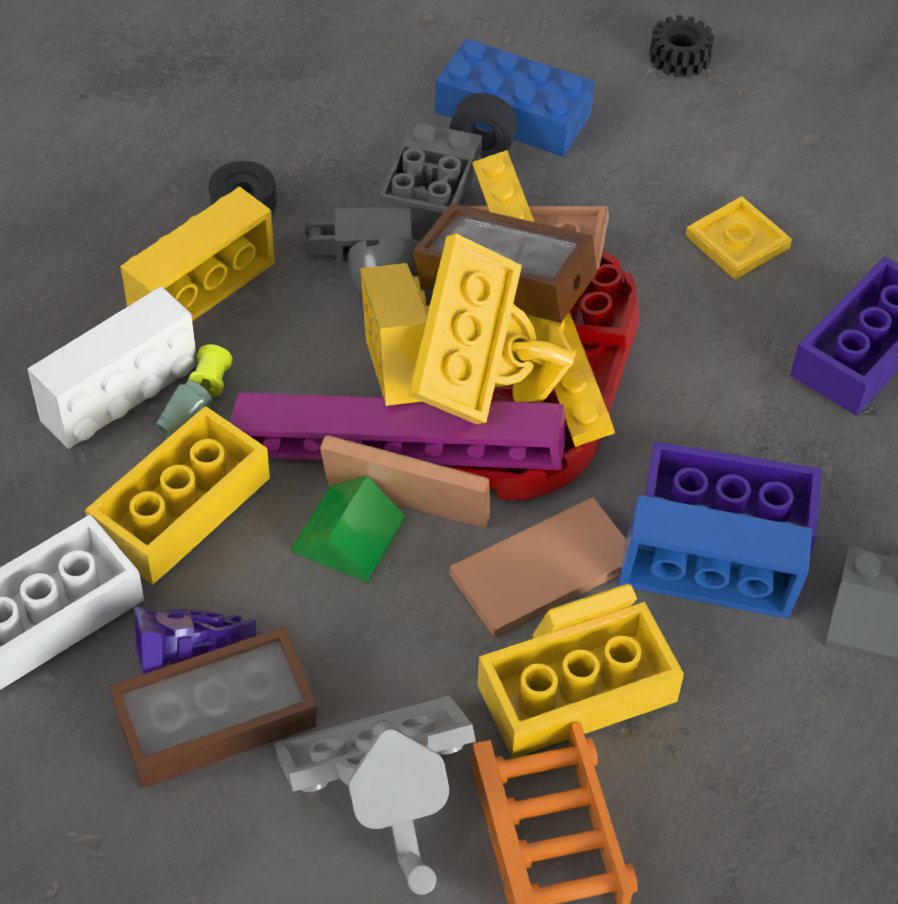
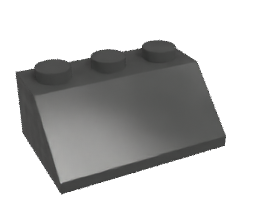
(866, 606)

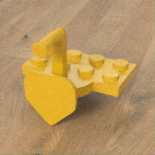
(472, 335)

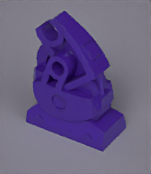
(184, 634)

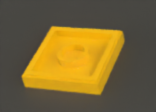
(738, 237)
(586, 609)

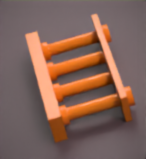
(516, 855)

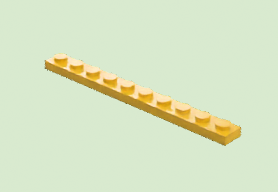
(577, 389)

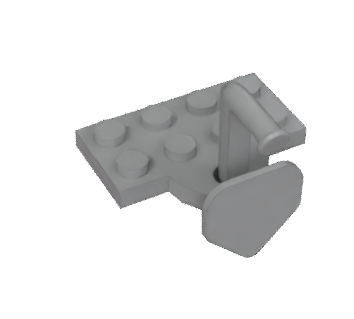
(389, 770)

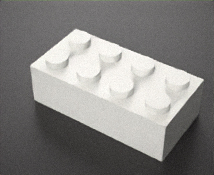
(114, 367)
(61, 596)

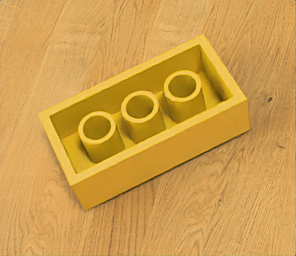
(206, 255)
(393, 327)
(181, 492)
(579, 674)

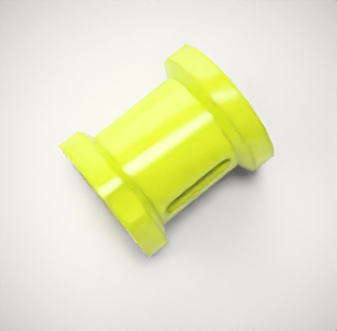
(211, 367)

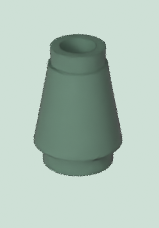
(183, 405)

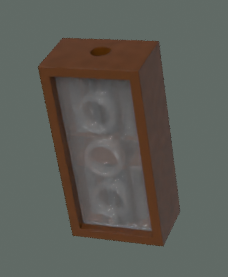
(553, 260)
(213, 706)

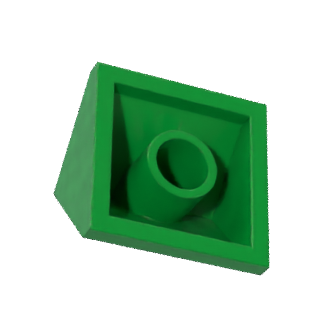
(350, 528)

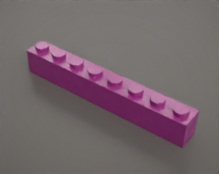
(511, 437)

